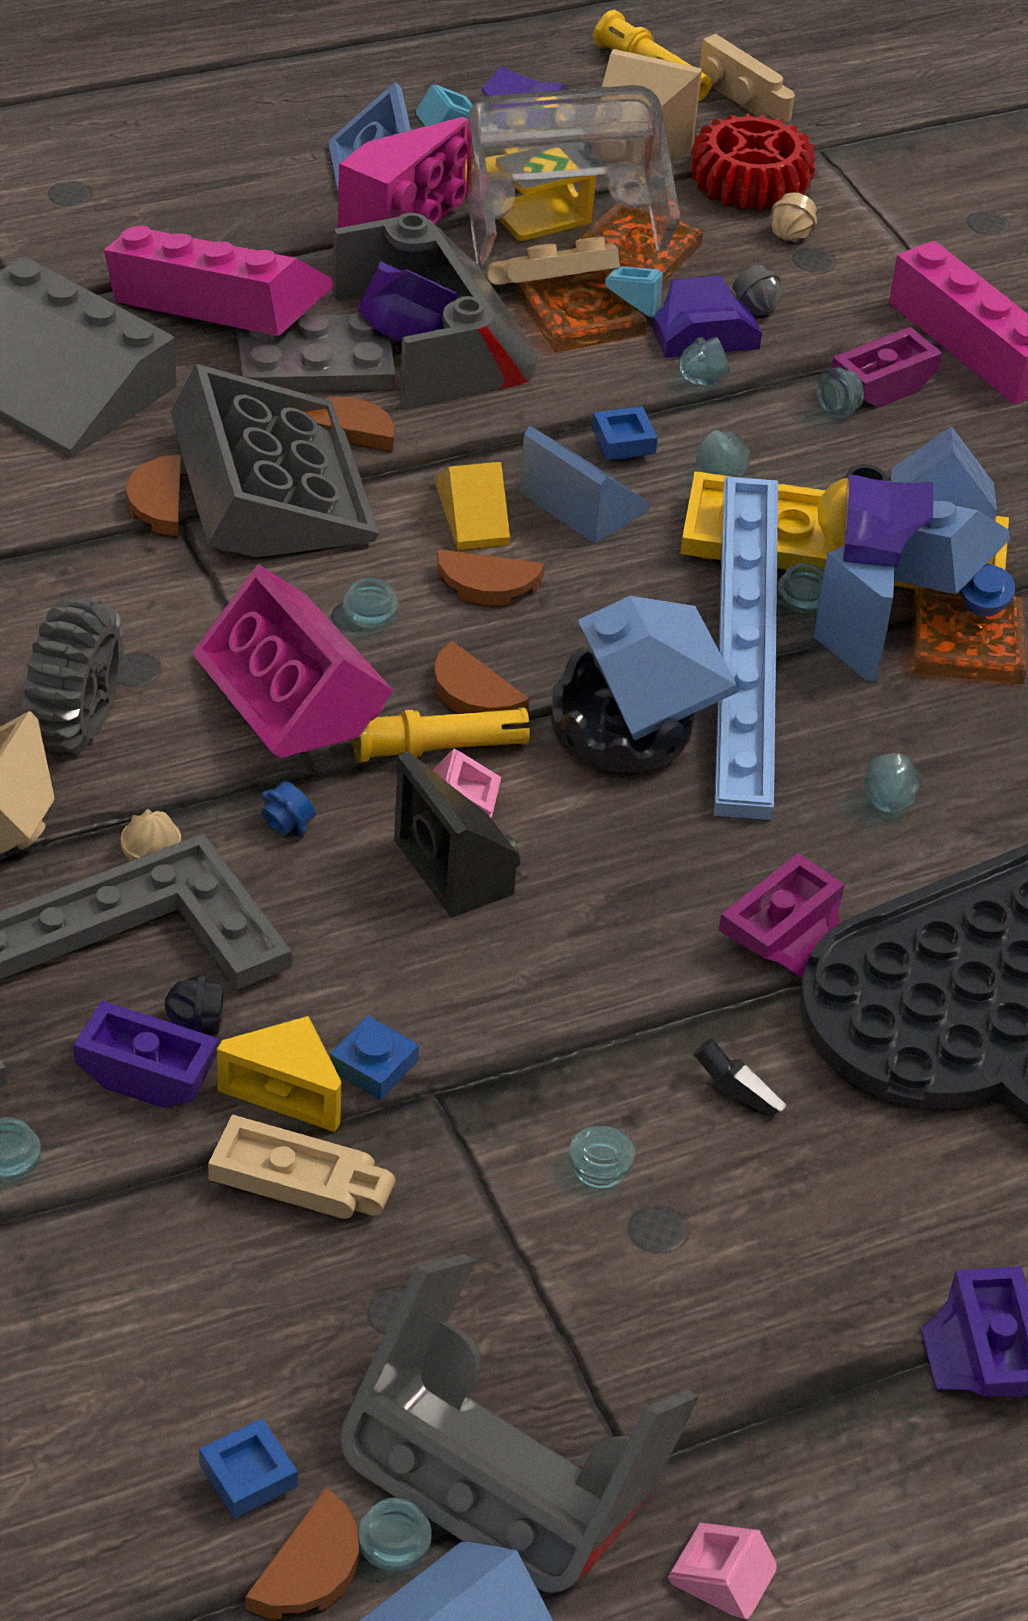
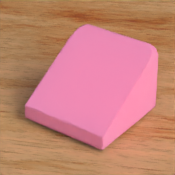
(470, 779)
(725, 1568)

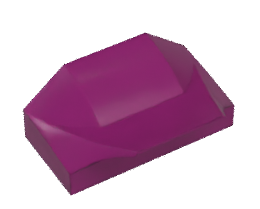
(891, 365)
(786, 913)

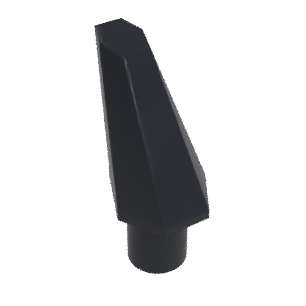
(737, 1080)

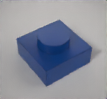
(624, 433)
(374, 1057)
(248, 1468)

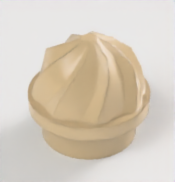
(793, 217)
(148, 834)

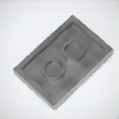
(320, 355)

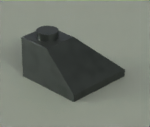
(451, 841)

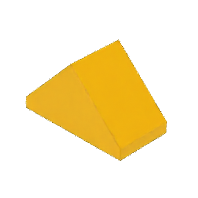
(475, 505)
(282, 1071)

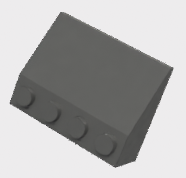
(74, 359)
(266, 469)

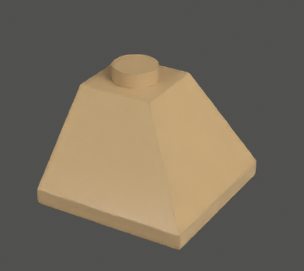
(673, 84)
(24, 783)

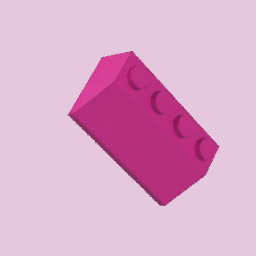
(212, 280)
(964, 316)
(289, 668)

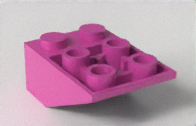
(405, 174)

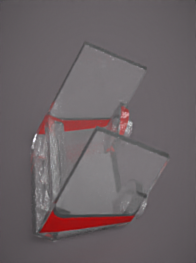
(569, 136)

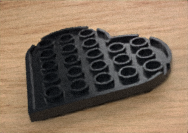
(930, 992)

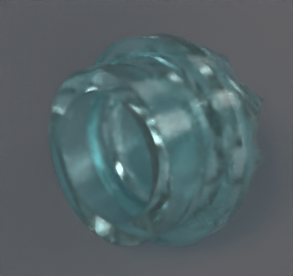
(704, 362)
(723, 454)
(891, 782)

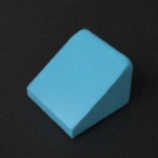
(442, 105)
(638, 287)

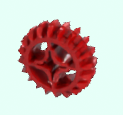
(751, 161)

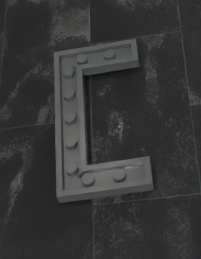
(180, 878)

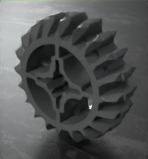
(74, 673)

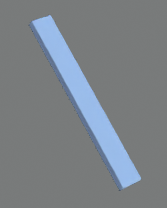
(749, 649)

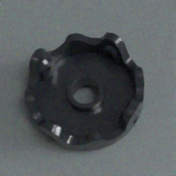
(585, 727)

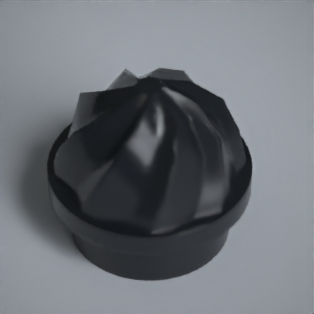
(196, 1004)

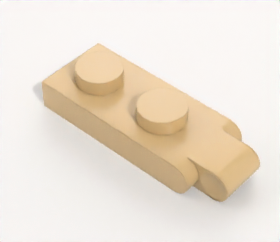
(745, 80)
(547, 262)
(299, 1169)

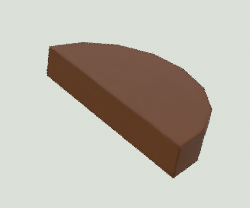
(362, 421)
(155, 494)
(488, 578)
(472, 687)
(312, 1564)

